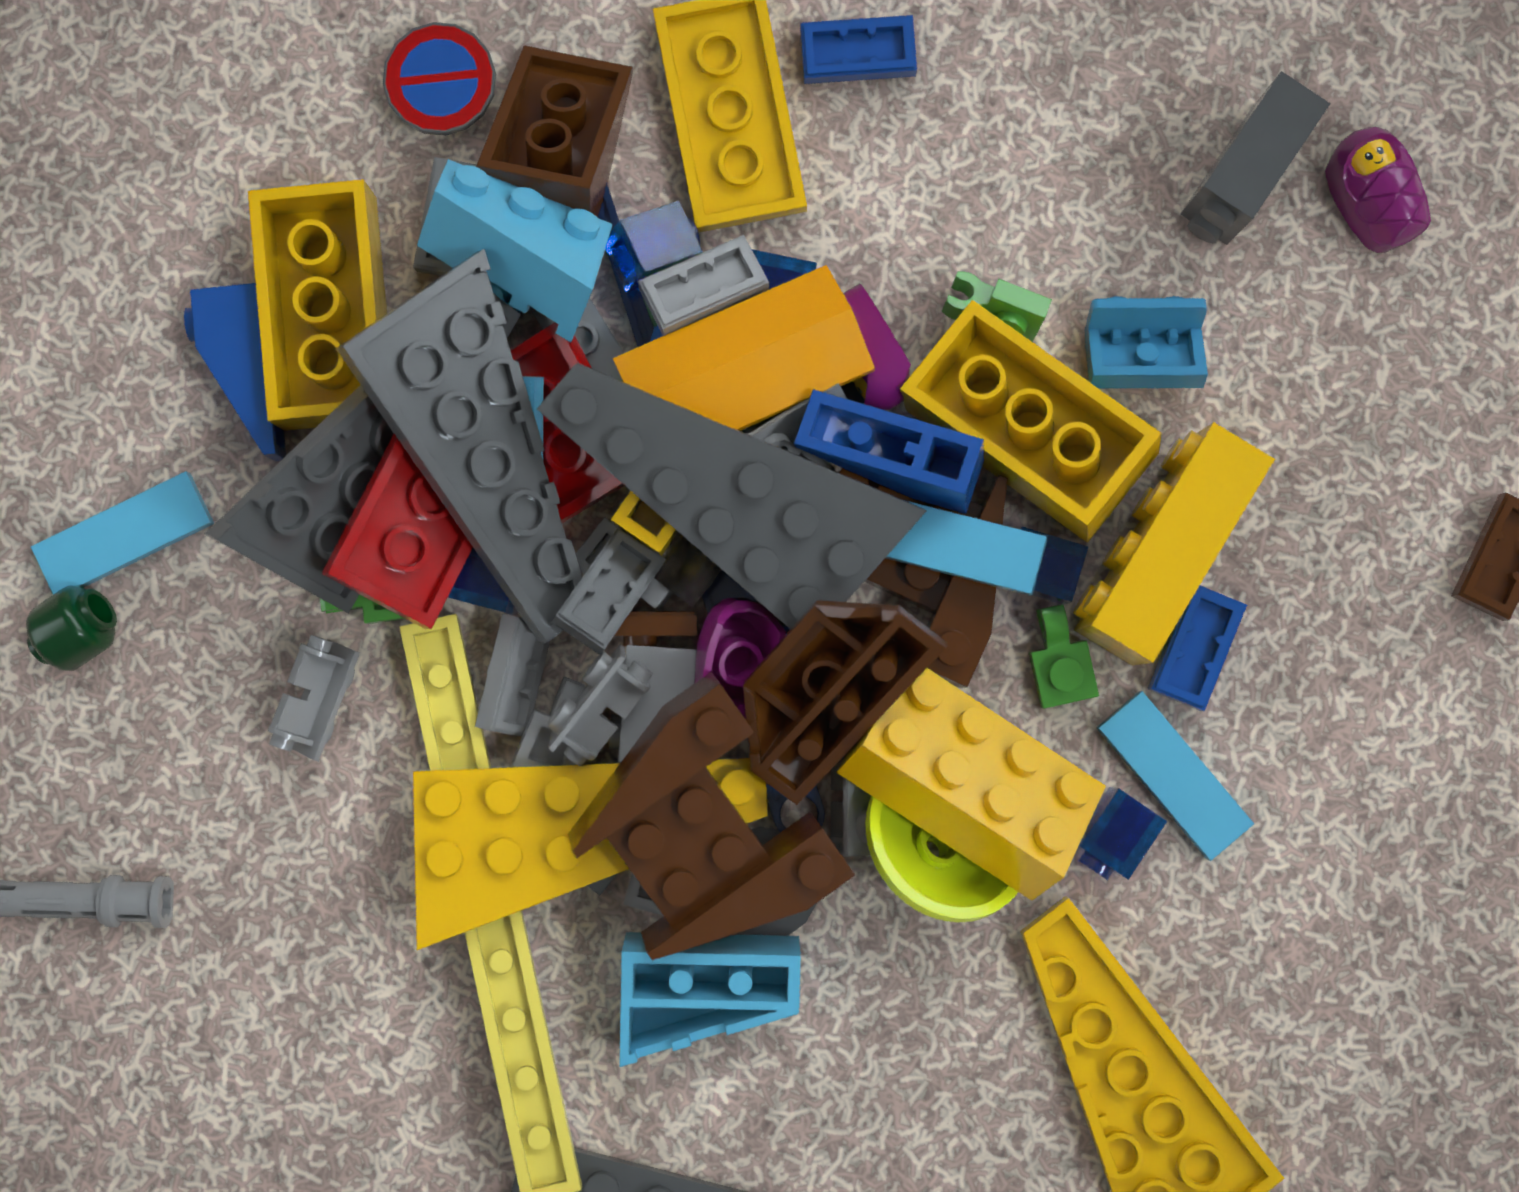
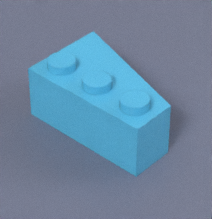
(533, 244)
(704, 991)

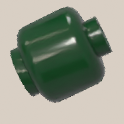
(71, 628)

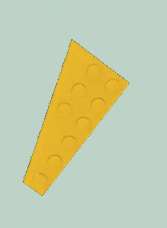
(502, 841)
(1139, 1088)

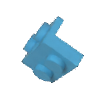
(1146, 343)

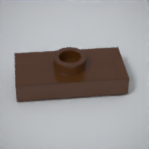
(1492, 570)
(643, 627)

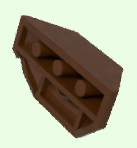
(830, 687)

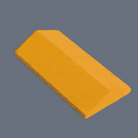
(755, 354)

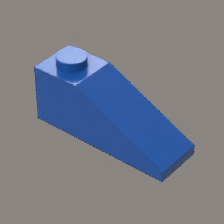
(227, 336)
(893, 450)

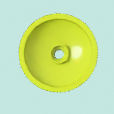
(938, 887)

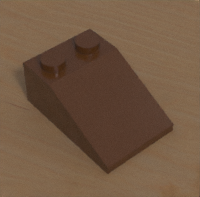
(559, 126)

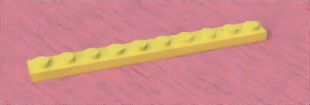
(500, 949)

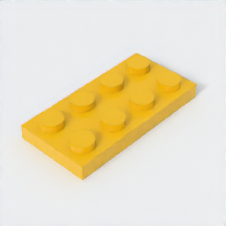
(729, 112)

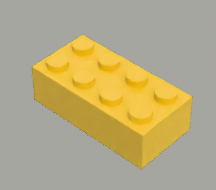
(314, 291)
(1039, 420)
(1173, 544)
(976, 784)

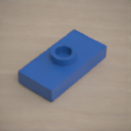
(858, 49)
(1197, 649)

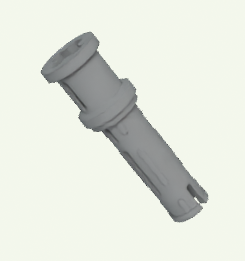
(108, 901)

